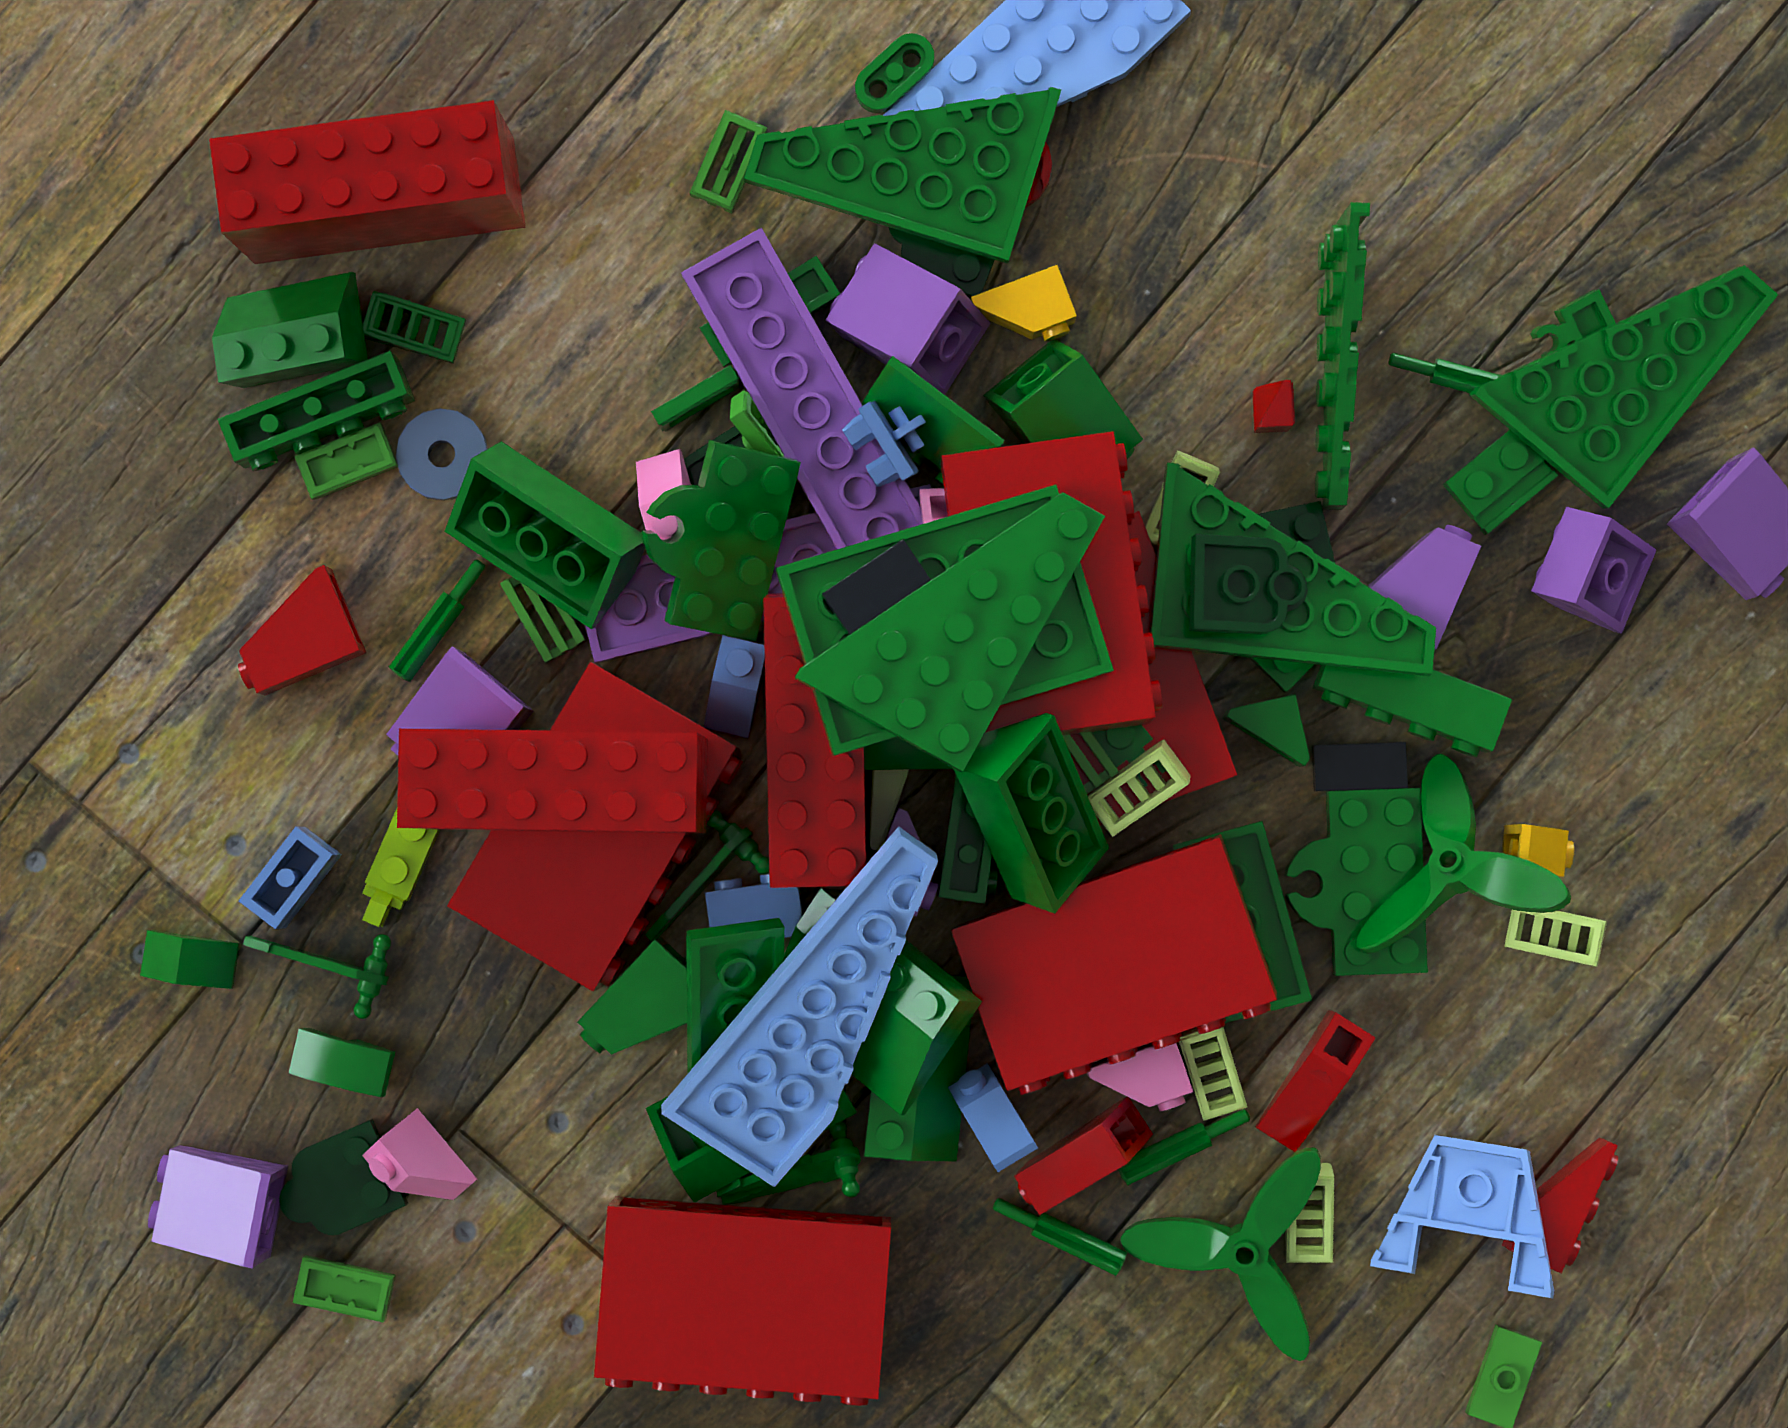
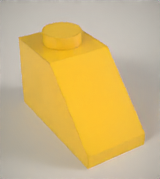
(1030, 305)
(1539, 845)

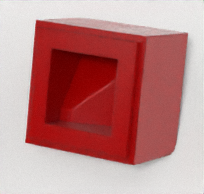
(1273, 407)

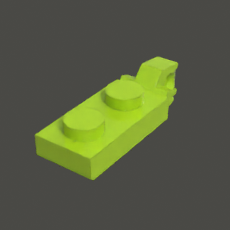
(396, 870)

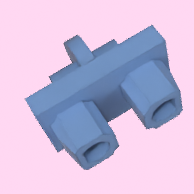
(873, 424)

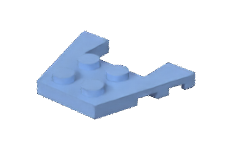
(1474, 1192)

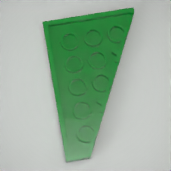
(1620, 391)
(1334, 626)

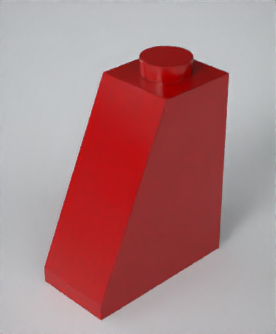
(301, 637)
(1083, 1156)

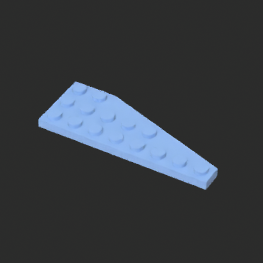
(1047, 45)
(793, 1047)

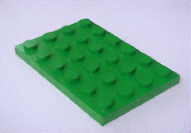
(1063, 654)

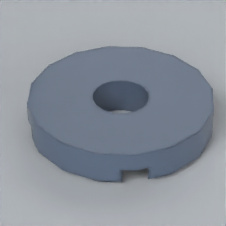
(416, 446)

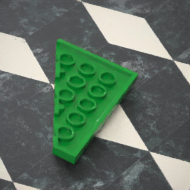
(932, 172)
(1341, 304)
(955, 645)

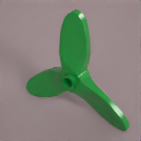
(1457, 867)
(1207, 1245)

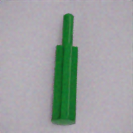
(1444, 372)
(434, 626)
(1178, 1147)
(1066, 1237)

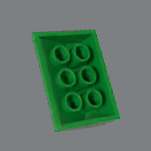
(914, 1022)

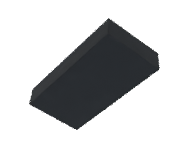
(875, 587)
(1359, 766)

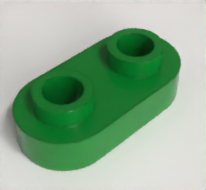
(893, 74)

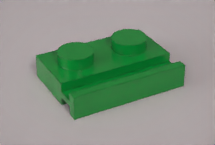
(1499, 481)

